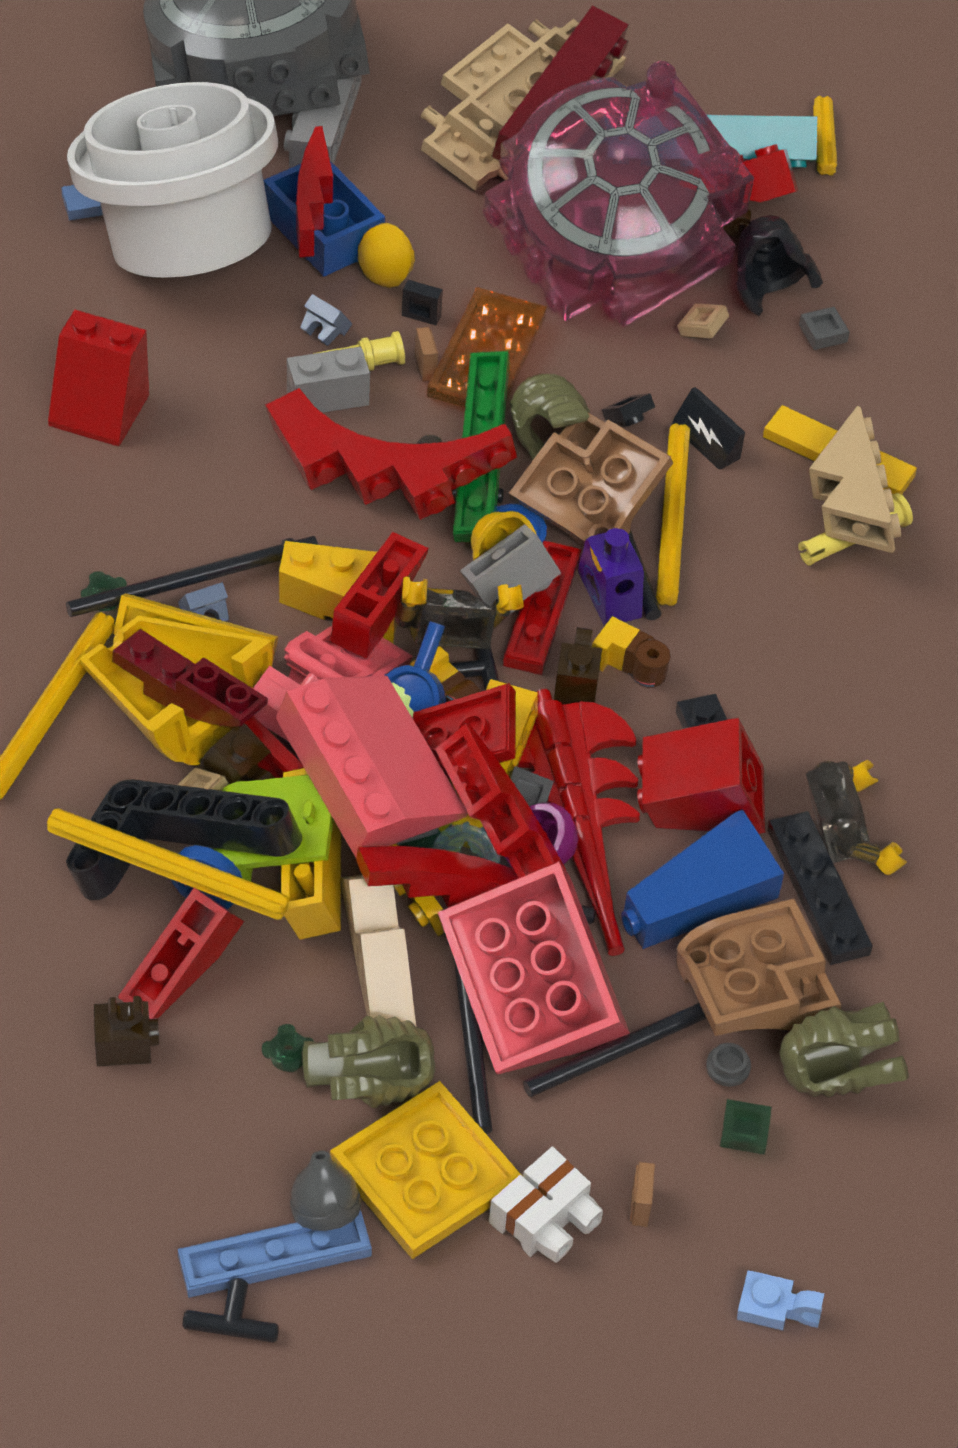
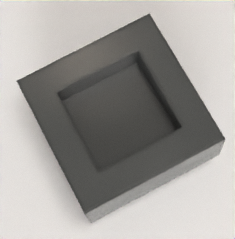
(824, 328)
(532, 786)

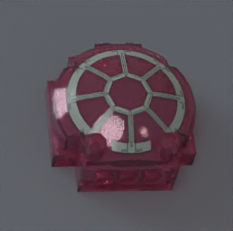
(619, 195)

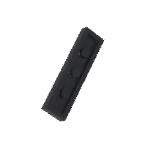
(819, 888)

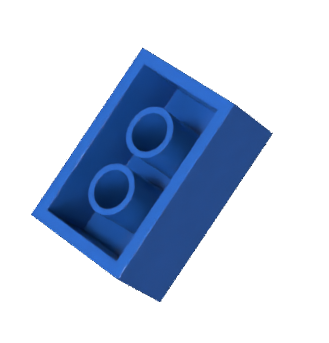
(344, 219)

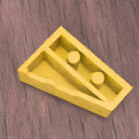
(319, 576)

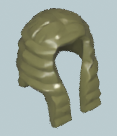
(551, 398)
(828, 1048)
(373, 1062)

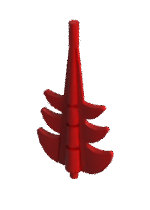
(562, 752)

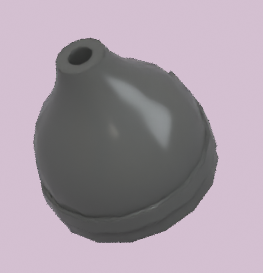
(324, 1195)

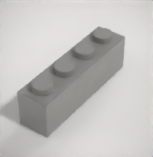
(332, 118)

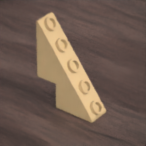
(853, 486)
(378, 949)

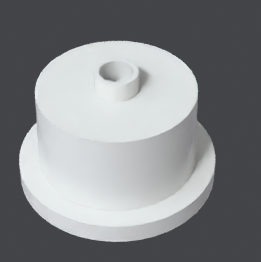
(178, 176)

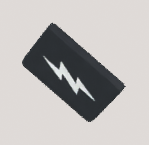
(710, 429)

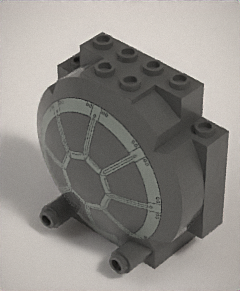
(267, 49)

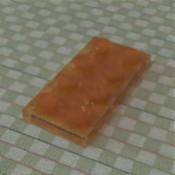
(488, 325)

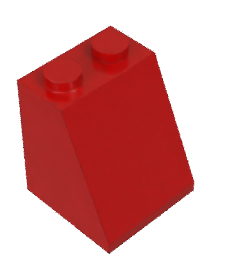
(99, 378)
(701, 777)

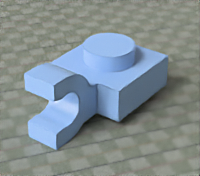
(770, 1300)

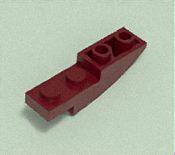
(198, 688)

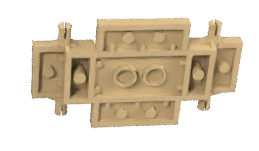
(491, 88)

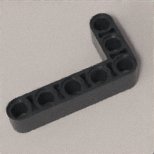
(185, 817)

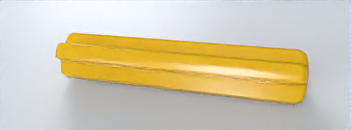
(825, 135)

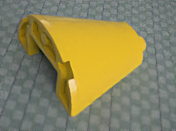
(168, 727)

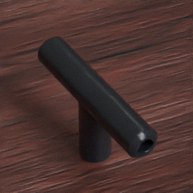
(483, 666)
(231, 1321)

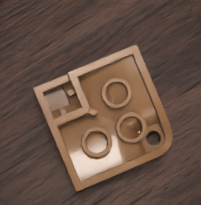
(591, 478)
(756, 969)

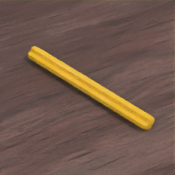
(673, 516)
(51, 701)
(168, 864)

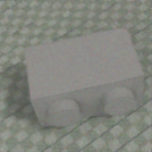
(331, 378)
(514, 562)

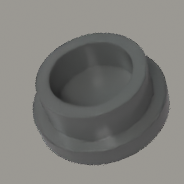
(728, 1064)

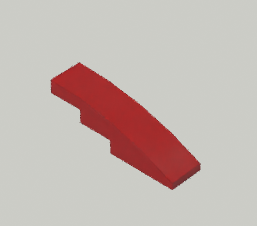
(313, 191)
(496, 802)
(432, 872)

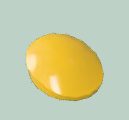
(386, 255)

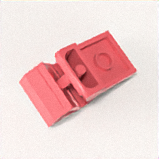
(318, 658)

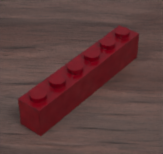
(581, 58)

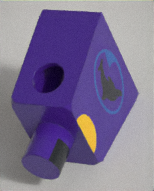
(611, 562)

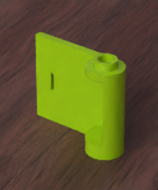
(309, 812)

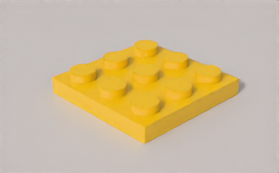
(425, 1169)

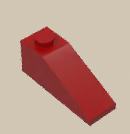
(372, 600)
(182, 952)

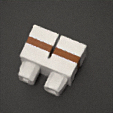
(544, 1202)

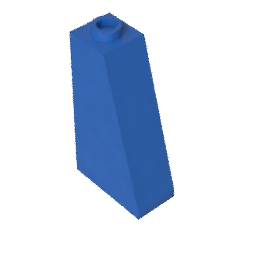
(709, 879)

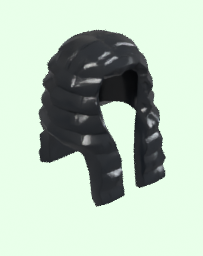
(770, 261)

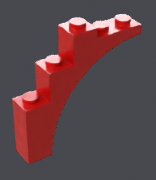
(378, 467)

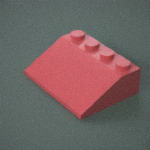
(368, 760)
(533, 971)

